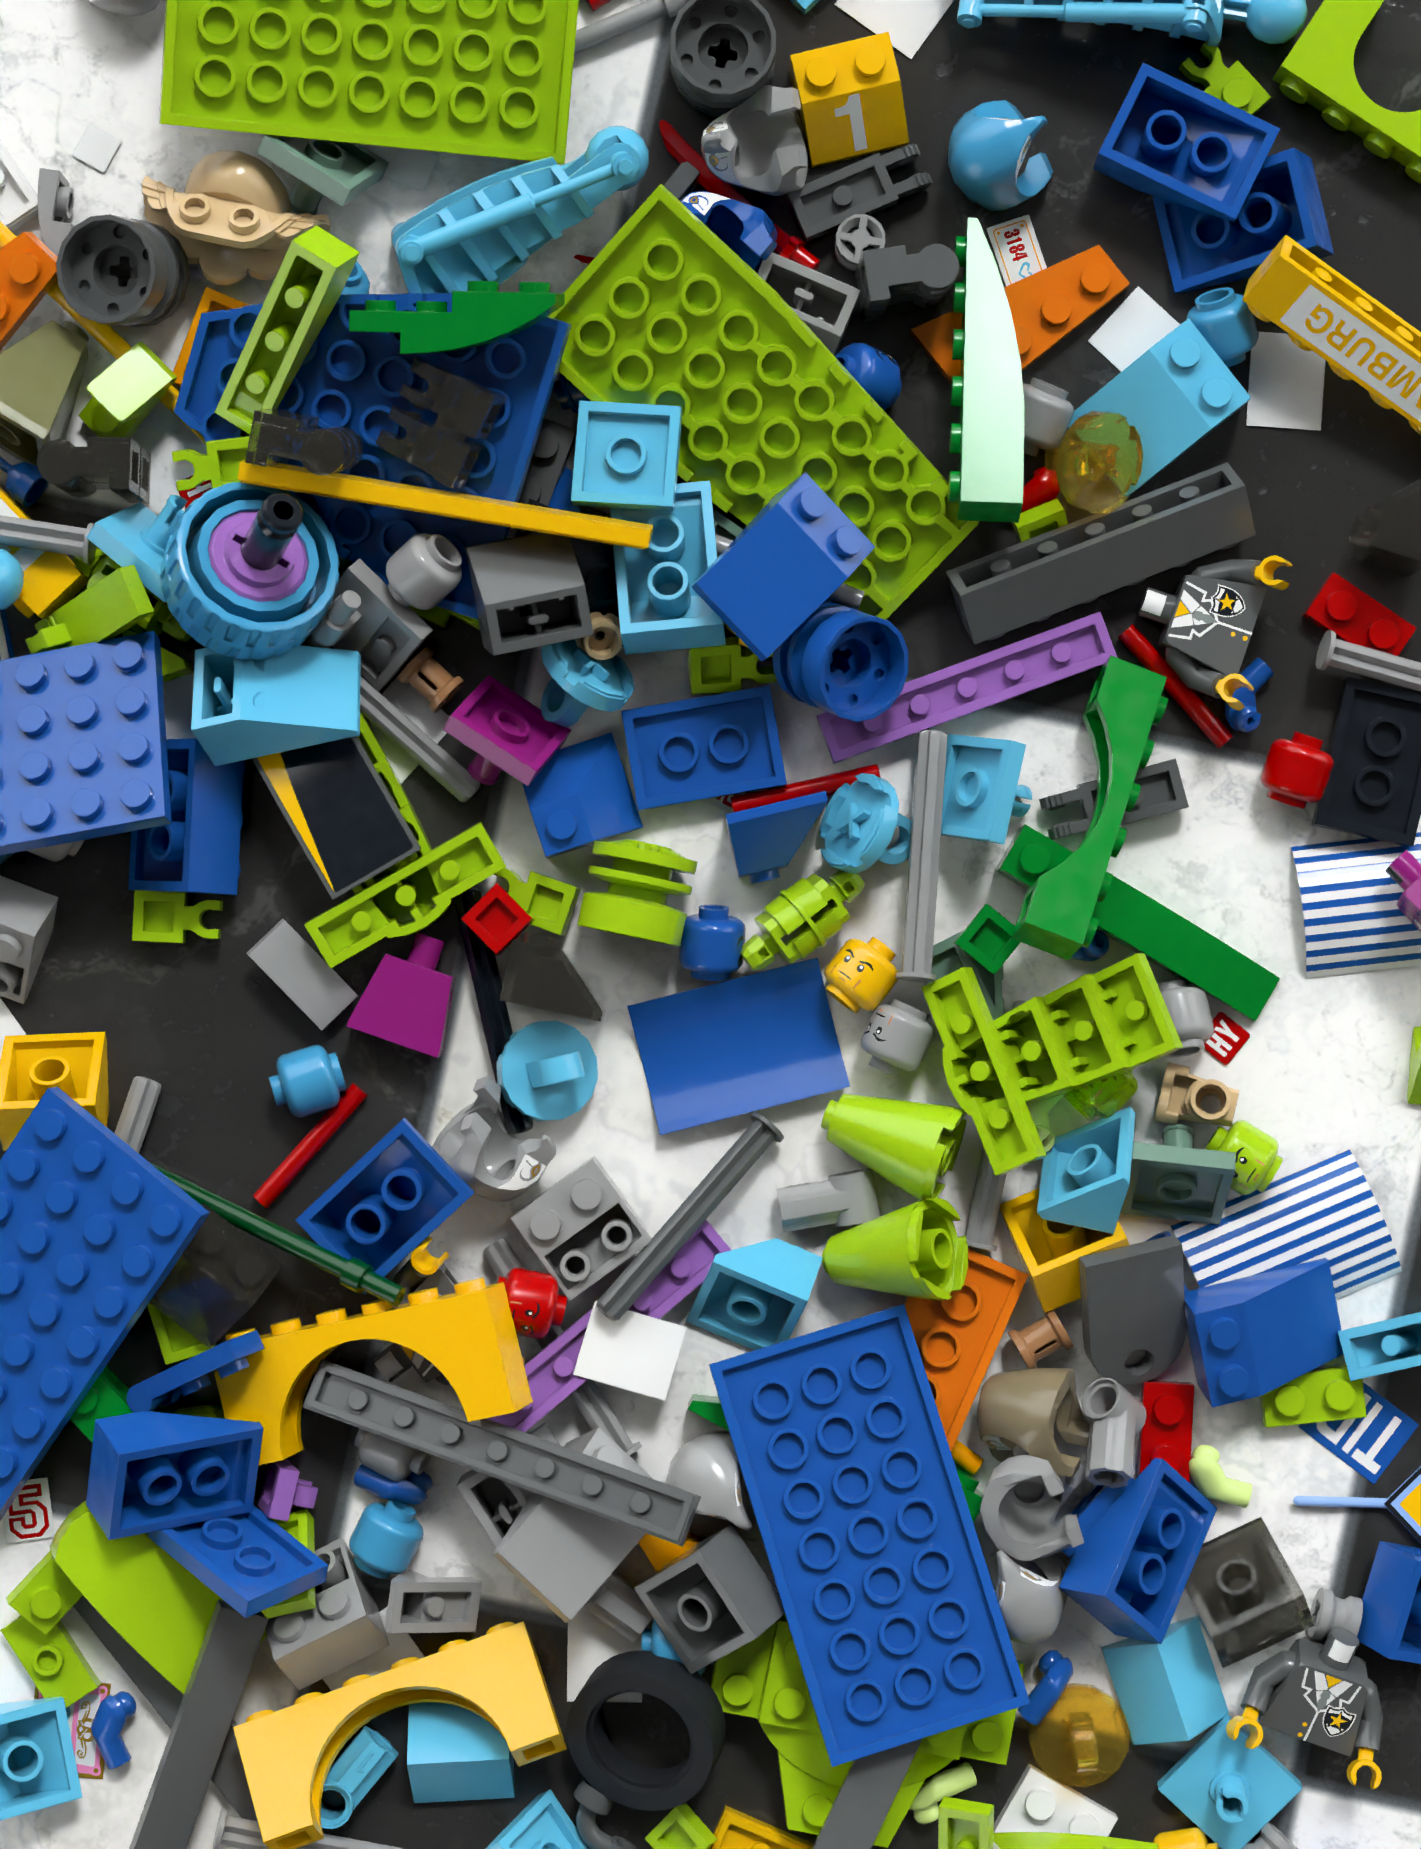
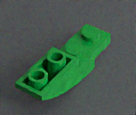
(476, 317)

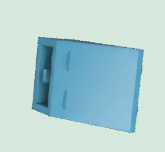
(274, 702)

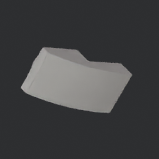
(54, 205)
(302, 974)

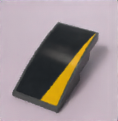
(338, 811)

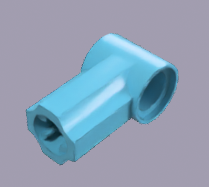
(356, 1773)

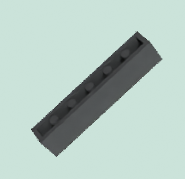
(1101, 553)

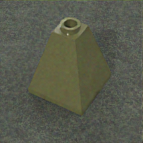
(40, 387)

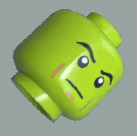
(1254, 1158)

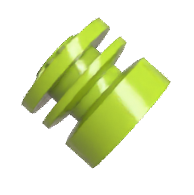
(637, 892)

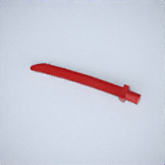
(682, 151)

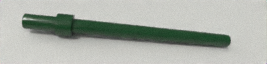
(352, 1273)

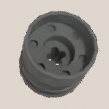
(722, 26)
(97, 267)

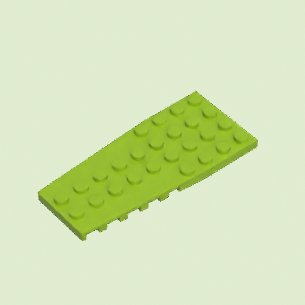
(762, 399)

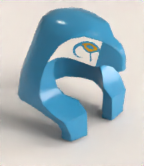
(988, 152)

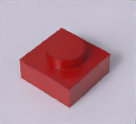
(497, 919)

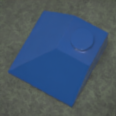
(582, 797)
(771, 834)

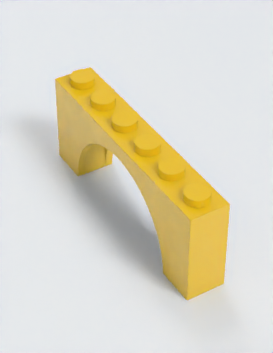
(460, 1333)
(293, 1749)

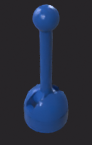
(24, 482)

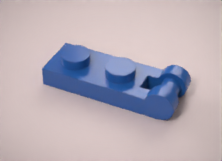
(193, 1373)

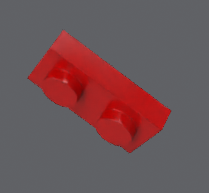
(1358, 617)
(1167, 1425)

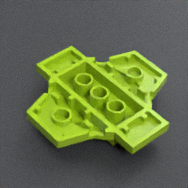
(769, 1685)

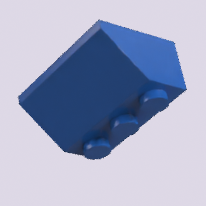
(203, 841)

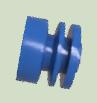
(843, 662)

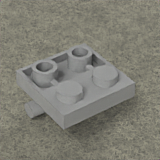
(371, 622)

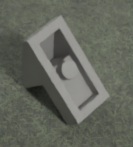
(432, 1604)

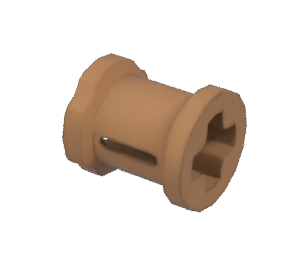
(430, 679)
(1040, 1339)

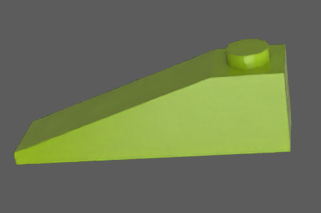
(287, 324)

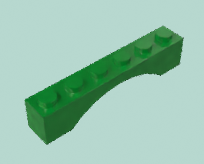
(1119, 720)

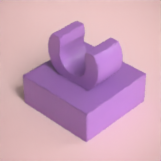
(283, 1489)

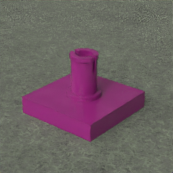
(504, 733)

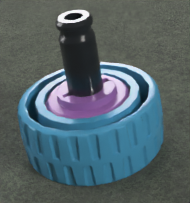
(249, 570)

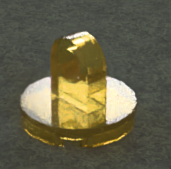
(1097, 461)
(1081, 1737)

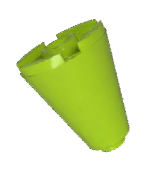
(898, 1139)
(902, 1252)

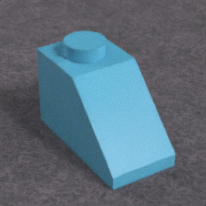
(1382, 1346)

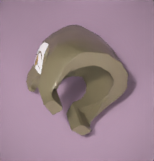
(1022, 1411)

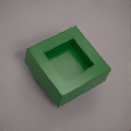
(988, 939)

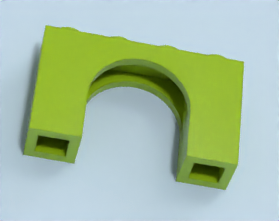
(1324, 76)

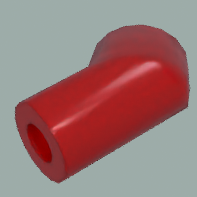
(1040, 488)

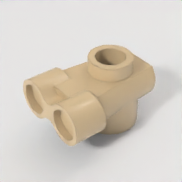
(1182, 1097)

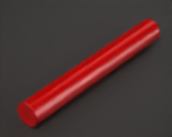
(1183, 696)
(827, 783)
(309, 1146)

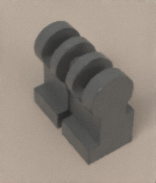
(893, 277)

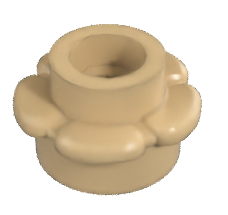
(610, 643)

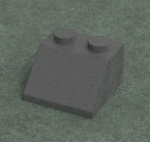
(711, 1599)

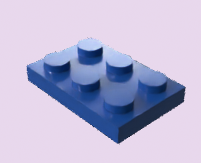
(703, 748)
(244, 1559)

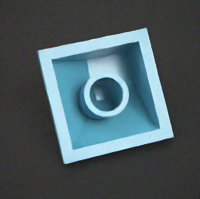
(756, 1293)

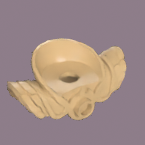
(230, 217)

